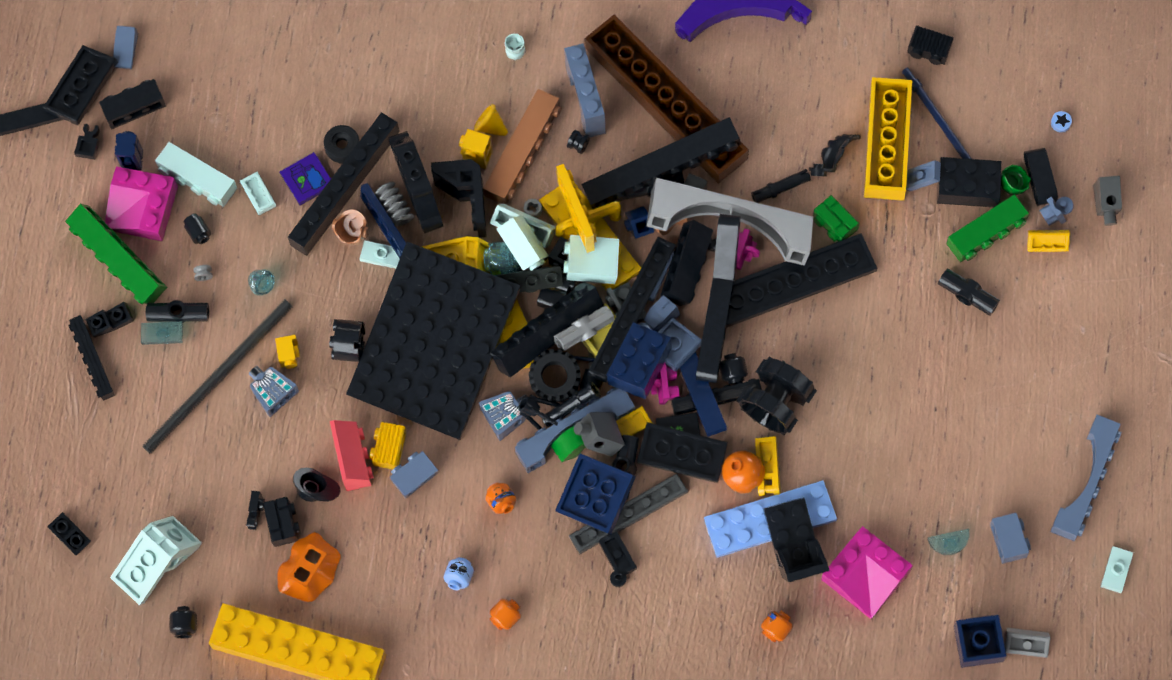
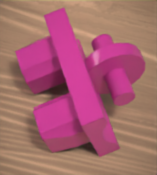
(746, 248)
(661, 385)

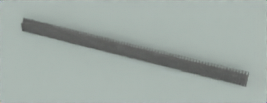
(218, 374)

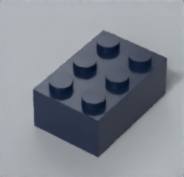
(639, 360)

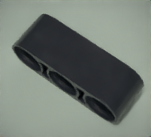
(1041, 176)

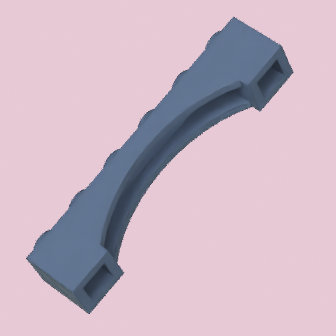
(534, 450)
(1069, 520)

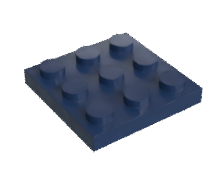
(595, 493)

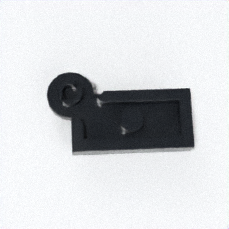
(618, 558)

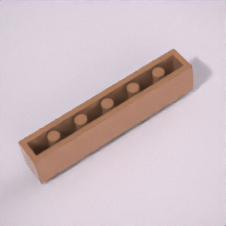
(521, 147)

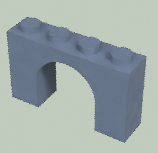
(582, 78)

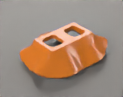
(320, 575)

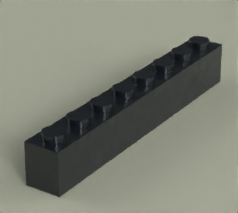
(662, 164)
(343, 184)

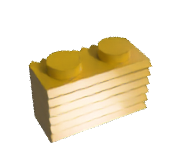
(388, 445)

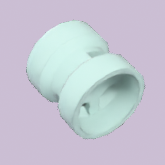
(513, 42)

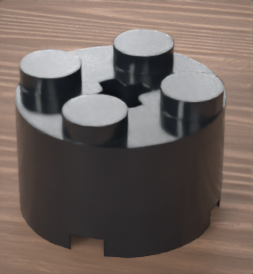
(347, 340)

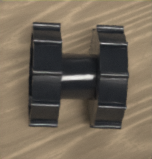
(770, 405)

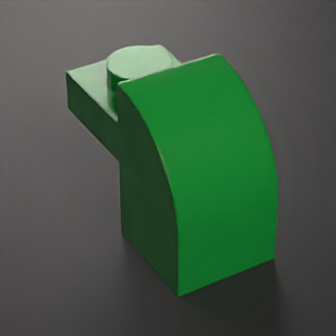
(568, 445)

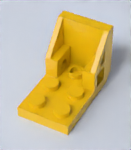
(464, 249)

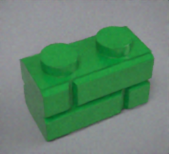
(835, 219)

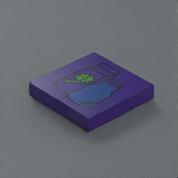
(305, 178)

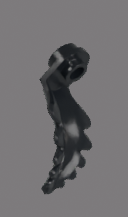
(832, 155)

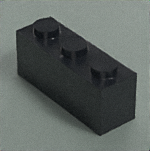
(132, 103)

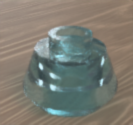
(261, 281)

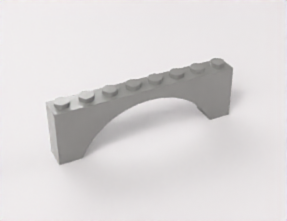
(785, 229)

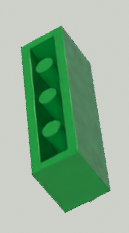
(987, 229)

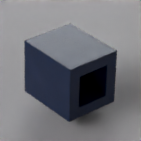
(637, 222)

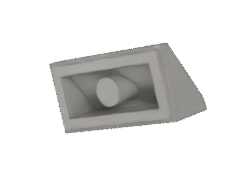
(1027, 642)

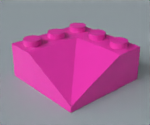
(140, 203)
(866, 572)

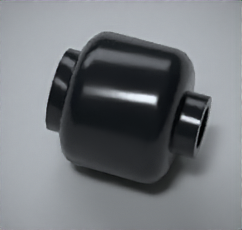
(733, 369)
(183, 622)

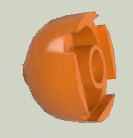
(743, 471)

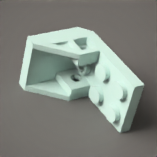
(155, 551)

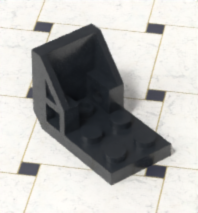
(456, 178)
(794, 540)

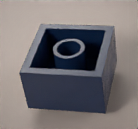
(979, 641)

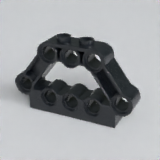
(416, 181)

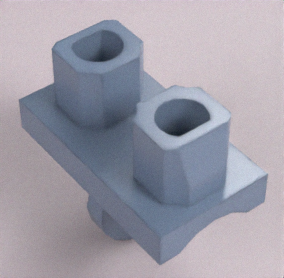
(1055, 211)

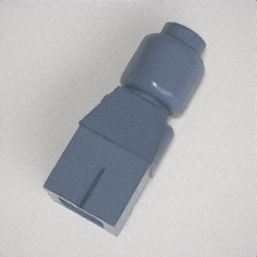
(660, 314)

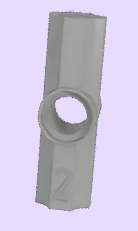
(584, 328)

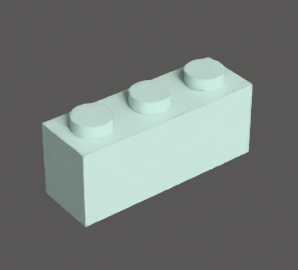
(542, 230)

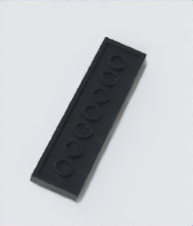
(793, 282)

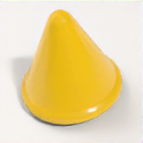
(491, 122)

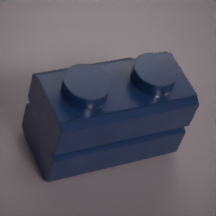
(128, 150)

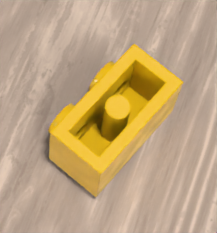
(476, 147)

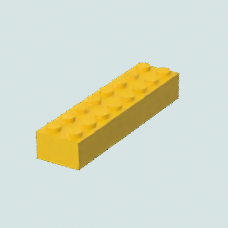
(294, 647)

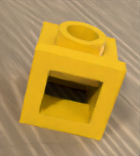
(287, 351)

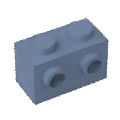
(413, 474)
(1009, 538)

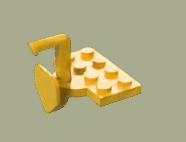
(577, 217)

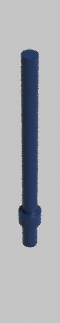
(917, 87)

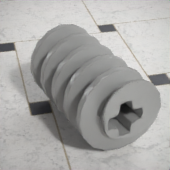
(393, 205)

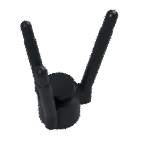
(529, 407)

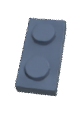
(923, 175)

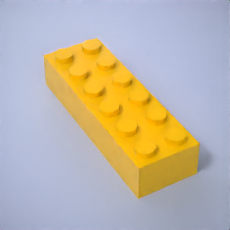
(888, 138)

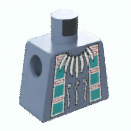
(272, 389)
(502, 413)

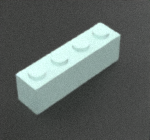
(195, 174)

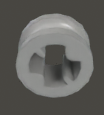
(535, 203)
(203, 272)

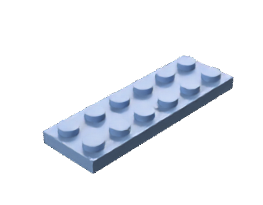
(746, 524)

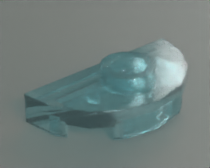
(950, 542)

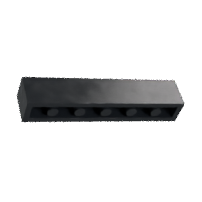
(540, 332)

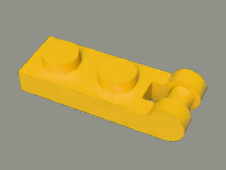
(768, 453)

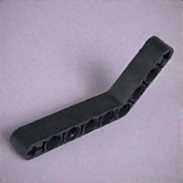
(720, 298)

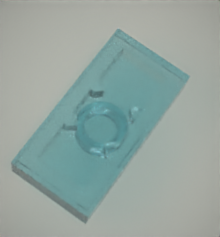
(161, 333)

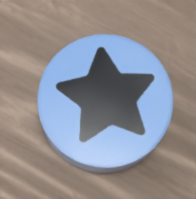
(1061, 121)

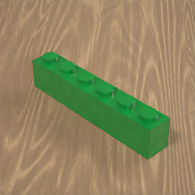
(115, 254)

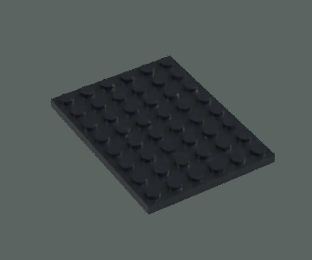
(433, 340)

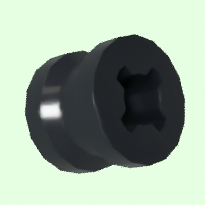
(578, 141)

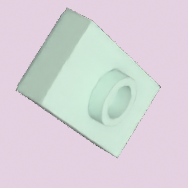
(258, 193)
(379, 254)
(1116, 569)

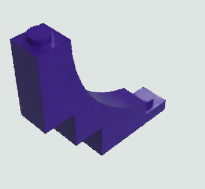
(706, 13)

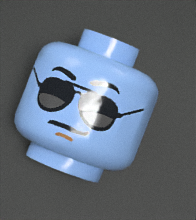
(458, 573)

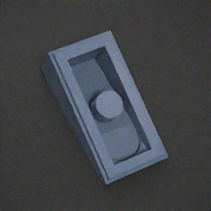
(125, 46)

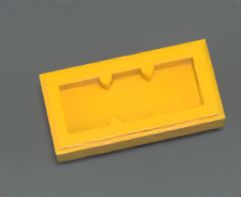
(1048, 240)
(633, 422)

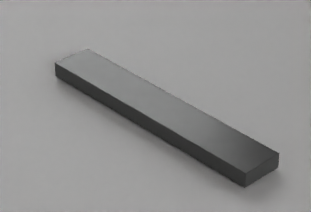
(632, 512)

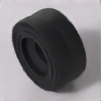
(336, 134)

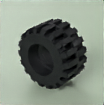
(554, 358)

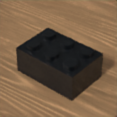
(969, 182)

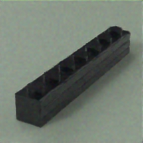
(91, 358)
(723, 395)

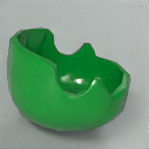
(1014, 180)

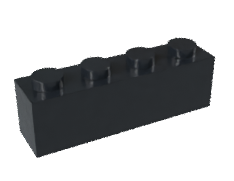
(687, 263)

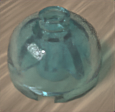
(499, 259)

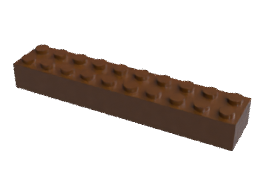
(657, 90)

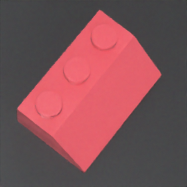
(351, 454)

